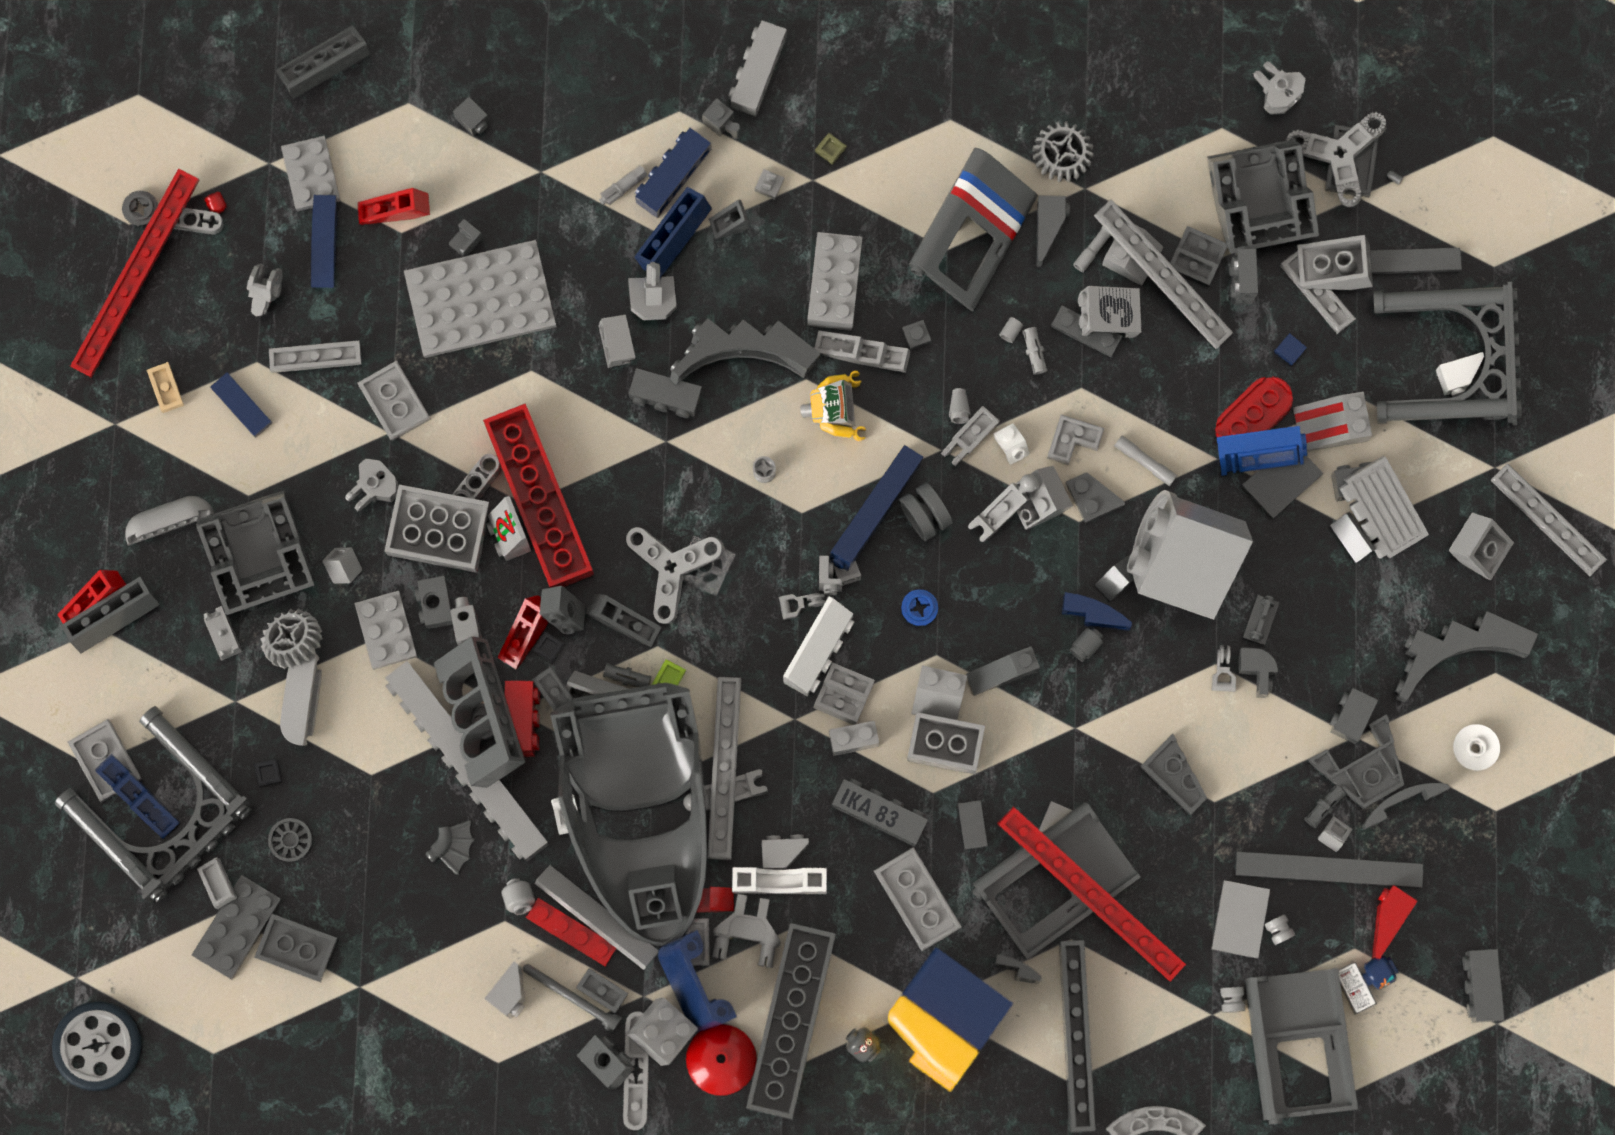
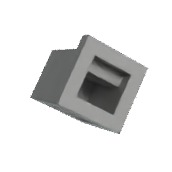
(849, 576)

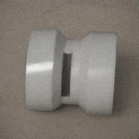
(763, 465)
(1279, 929)
(1232, 999)

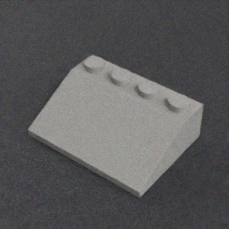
(437, 528)

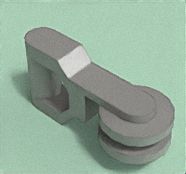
(816, 601)
(1223, 654)

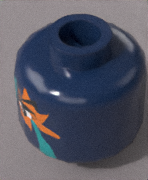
(1380, 972)

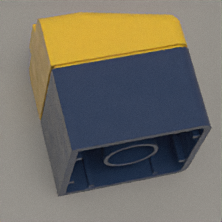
(946, 1017)

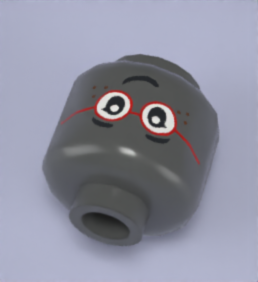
(863, 1044)

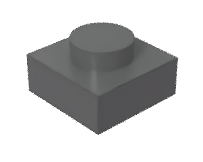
(916, 334)

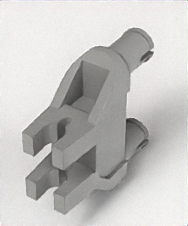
(747, 928)

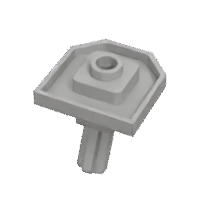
(652, 296)

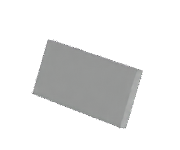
(917, 899)

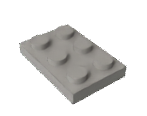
(309, 171)
(386, 630)

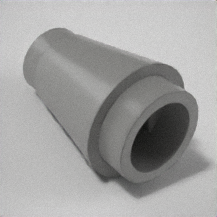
(959, 407)

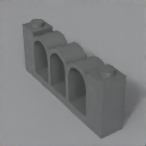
(452, 671)

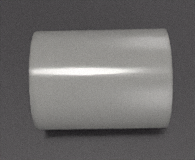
(1011, 330)

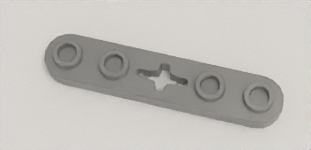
(635, 1095)

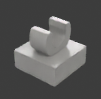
(769, 184)

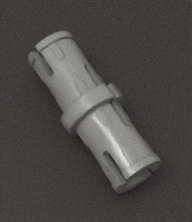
(1034, 350)

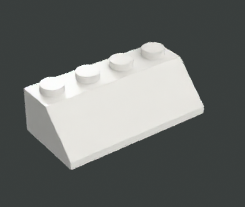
(818, 647)

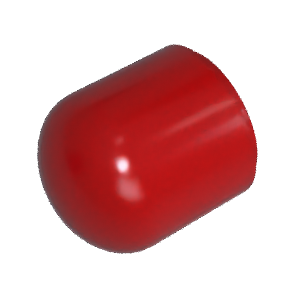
(215, 202)

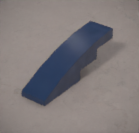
(323, 241)
(137, 796)

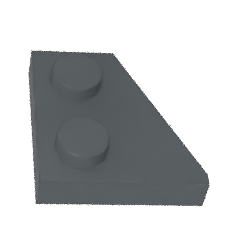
(1092, 497)

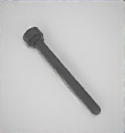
(609, 1020)

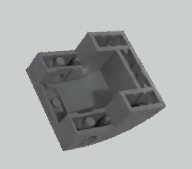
(1263, 196)
(255, 552)

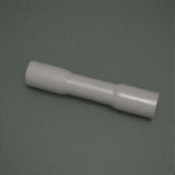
(1090, 252)
(1156, 468)

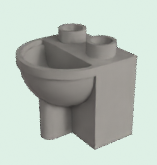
(1187, 554)

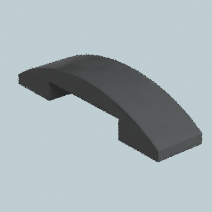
(1428, 791)

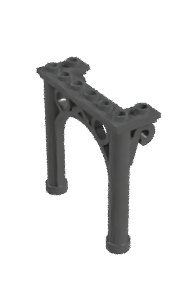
(1461, 406)
(121, 852)

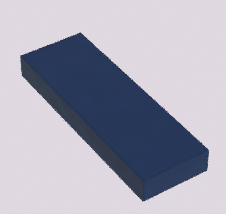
(241, 405)

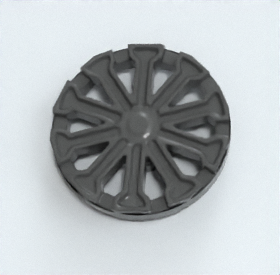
(290, 839)

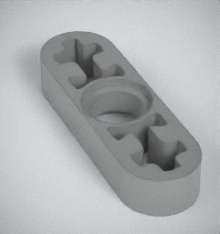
(207, 216)

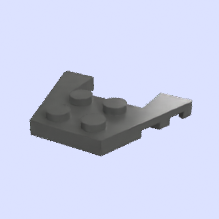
(1369, 776)

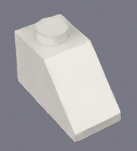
(1458, 374)

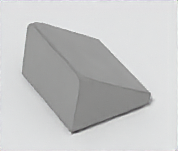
(1335, 834)

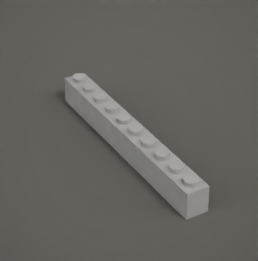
(438, 724)

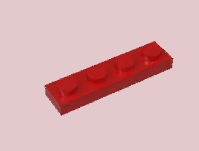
(571, 932)

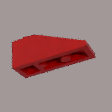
(394, 207)
(98, 587)
(524, 632)
(1391, 914)

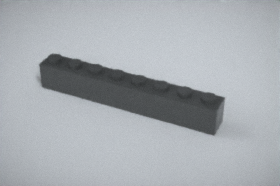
(1077, 1036)

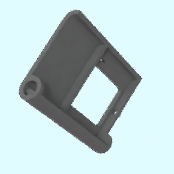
(1085, 843)
(1298, 1009)

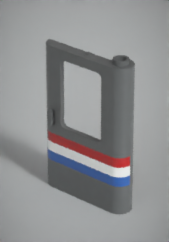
(994, 202)

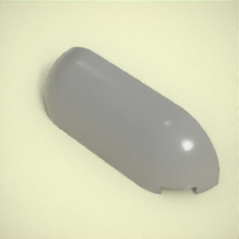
(166, 518)
(301, 701)

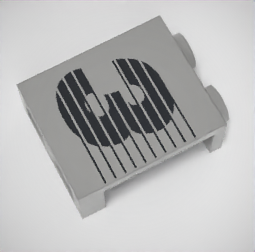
(1110, 310)

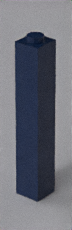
(875, 508)

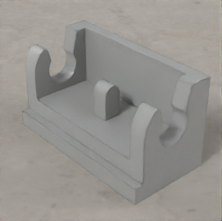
(616, 340)
(222, 633)

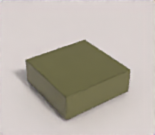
(830, 148)

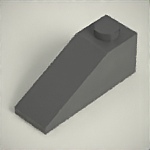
(1050, 220)
(622, 619)
(1003, 671)

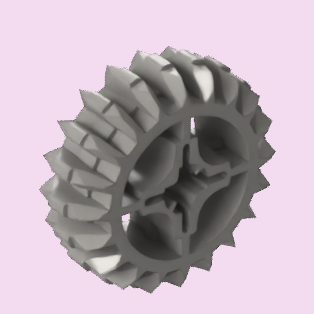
(1054, 147)
(301, 628)

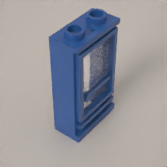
(1262, 450)

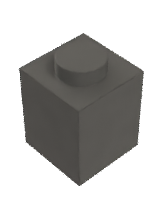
(471, 117)

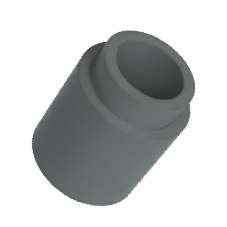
(1086, 644)

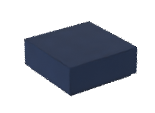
(1290, 349)

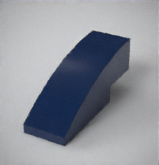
(1094, 612)

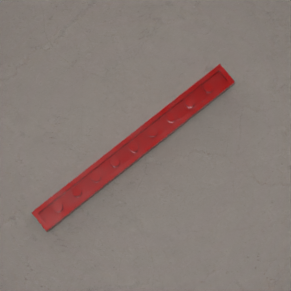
(135, 273)
(1091, 893)

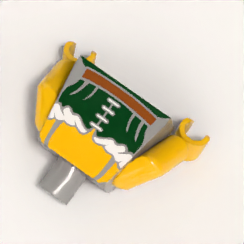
(834, 407)

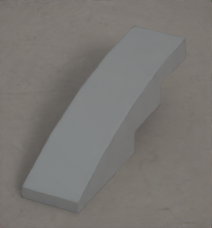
(861, 351)

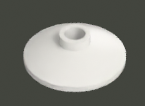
(1486, 741)

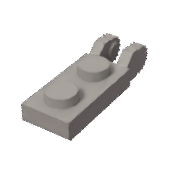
(971, 434)

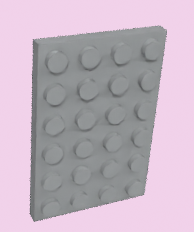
(480, 299)

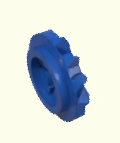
(925, 598)

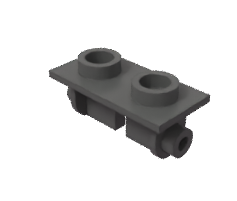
(1261, 619)

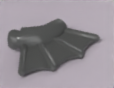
(452, 846)

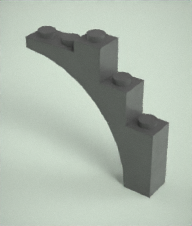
(744, 341)
(1490, 634)

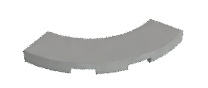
(1156, 1118)

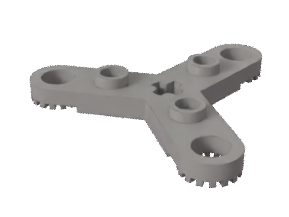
(1353, 143)
(670, 582)

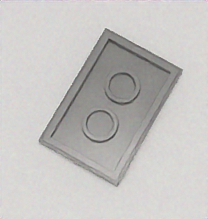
(394, 401)
(93, 748)
(1240, 919)

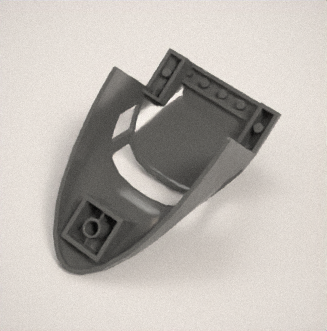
(650, 754)

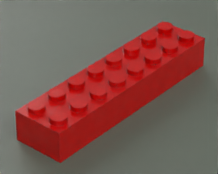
(538, 497)

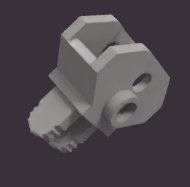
(1282, 90)
(262, 289)
(372, 485)

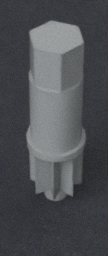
(618, 189)

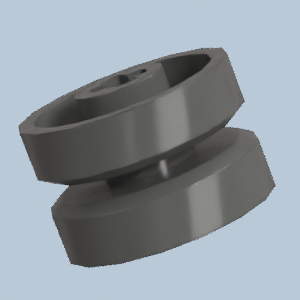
(925, 511)

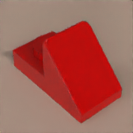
(716, 900)

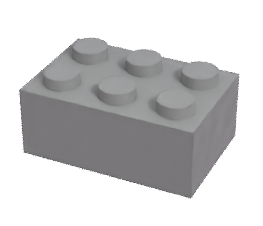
(946, 743)

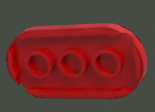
(1256, 408)

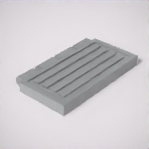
(1385, 506)

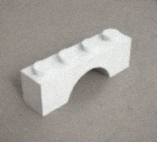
(779, 881)

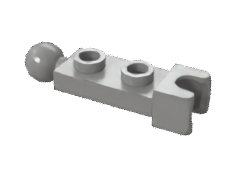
(1004, 507)
(744, 789)

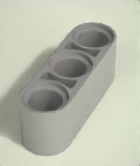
(480, 473)

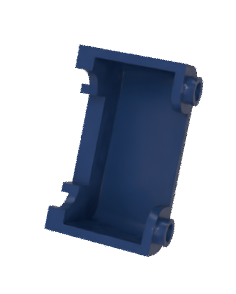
(686, 985)

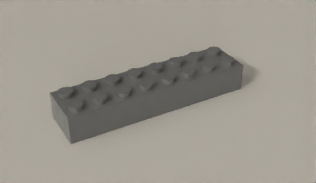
(791, 1021)

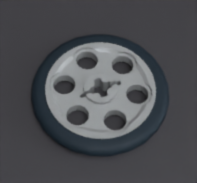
(117, 1070)

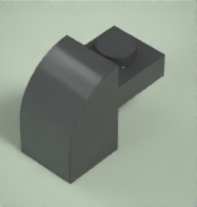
(1259, 663)

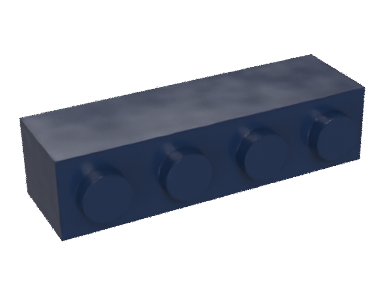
(672, 172)
(674, 230)

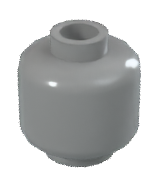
(518, 896)

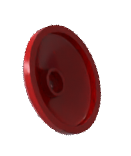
(721, 1077)

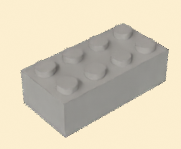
(834, 281)

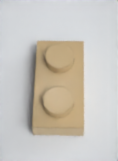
(165, 387)

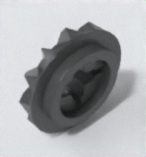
(130, 205)

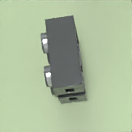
(1244, 274)

